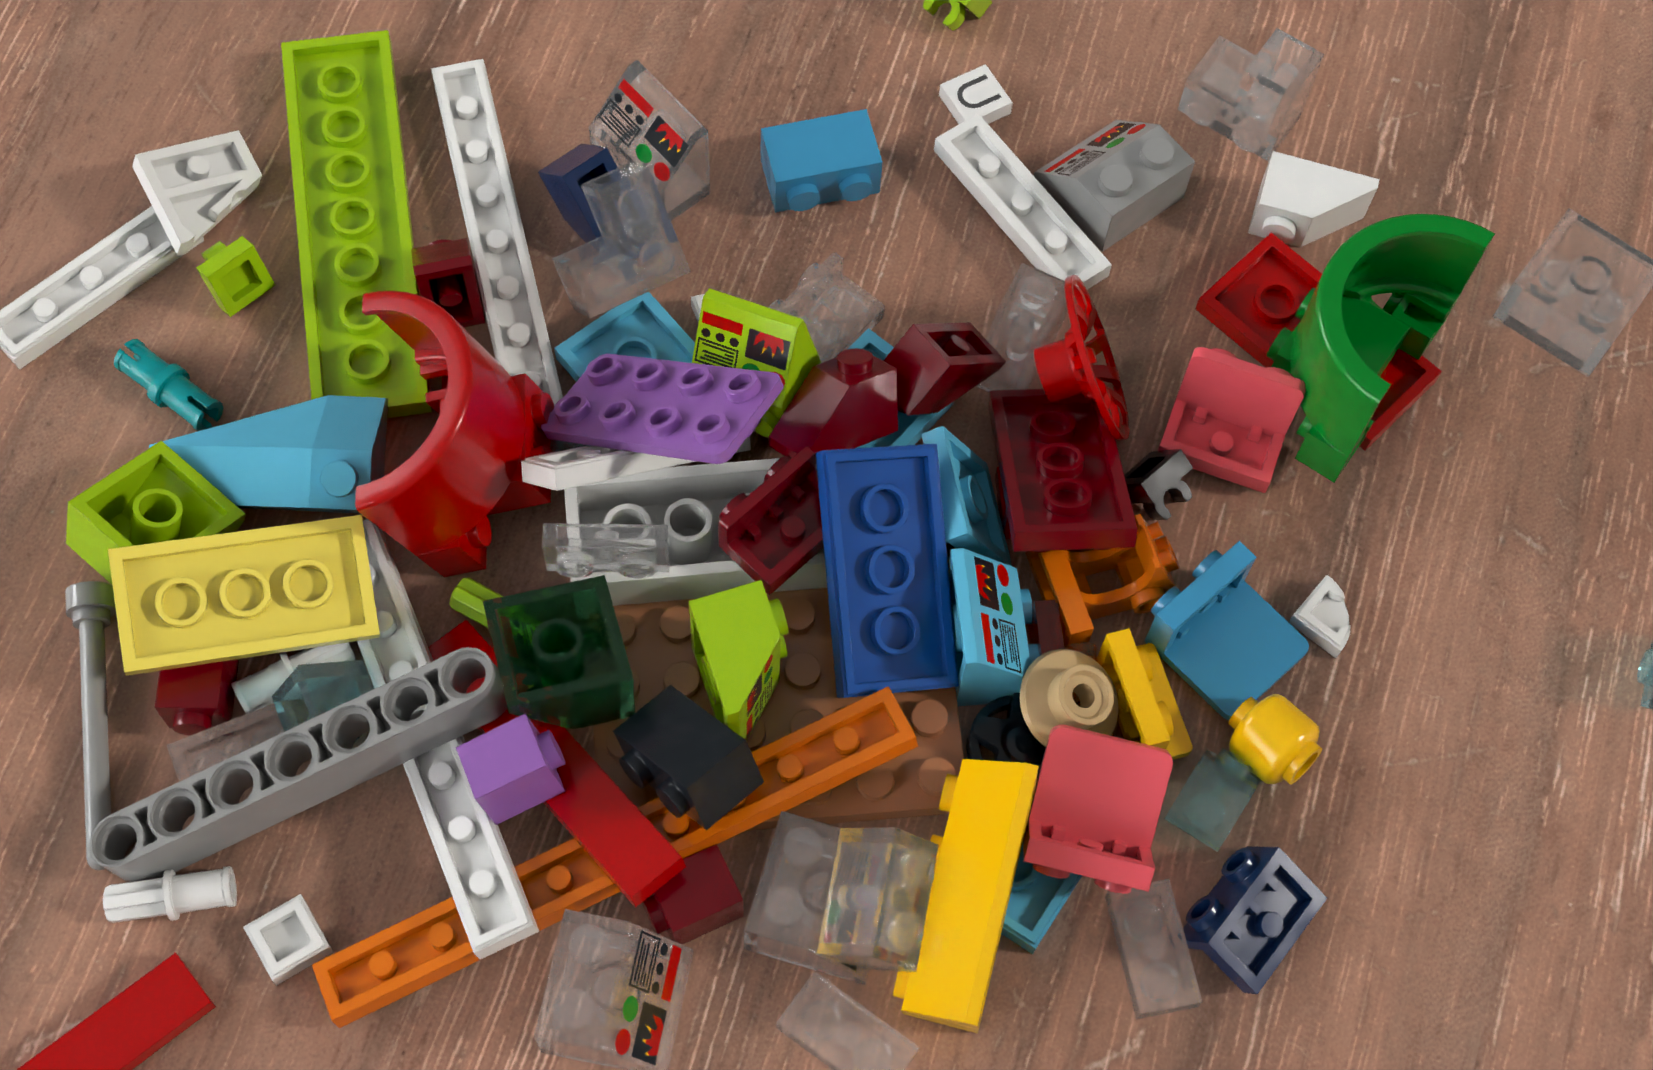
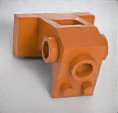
(1141, 571)

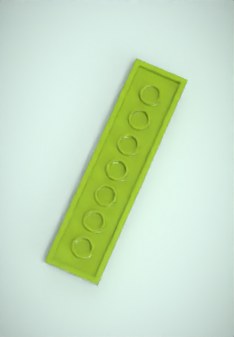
(351, 215)

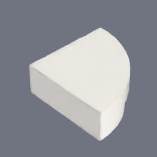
(1324, 617)

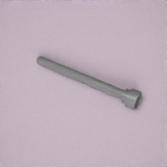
(90, 608)

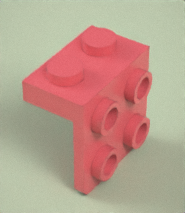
(1232, 417)
(1097, 809)

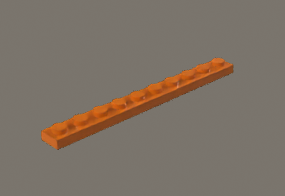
(567, 877)

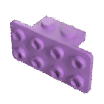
(663, 407)

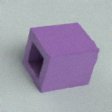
(512, 768)

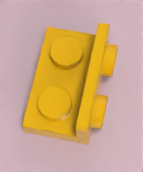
(1144, 694)

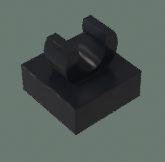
(1154, 476)

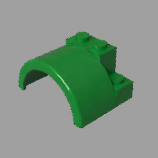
(1351, 339)

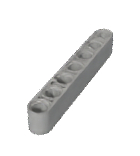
(273, 767)

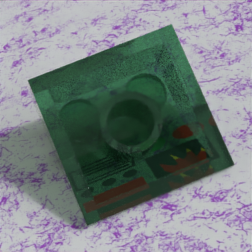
(562, 654)

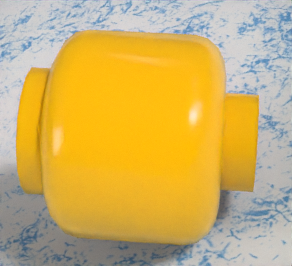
(1274, 739)

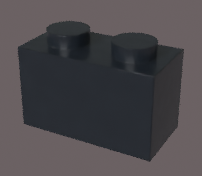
(687, 758)

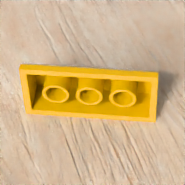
(969, 891)

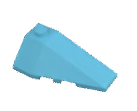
(294, 455)

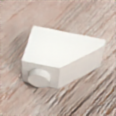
(1308, 200)

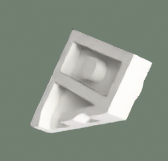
(197, 184)

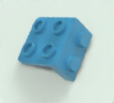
(1224, 633)

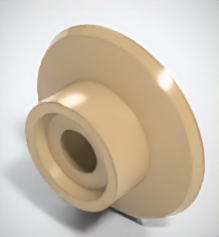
(1048, 692)

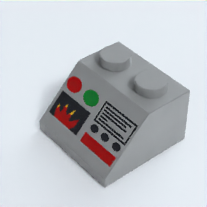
(1118, 179)

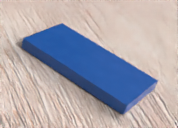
(886, 569)

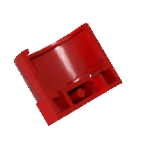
(474, 452)

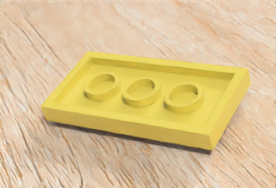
(243, 594)

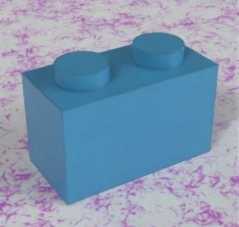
(821, 161)

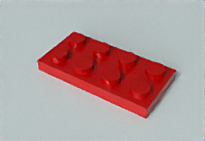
(1263, 297)

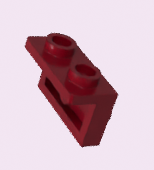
(776, 524)

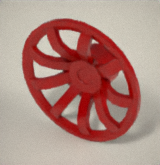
(1068, 365)

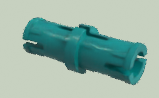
(168, 385)

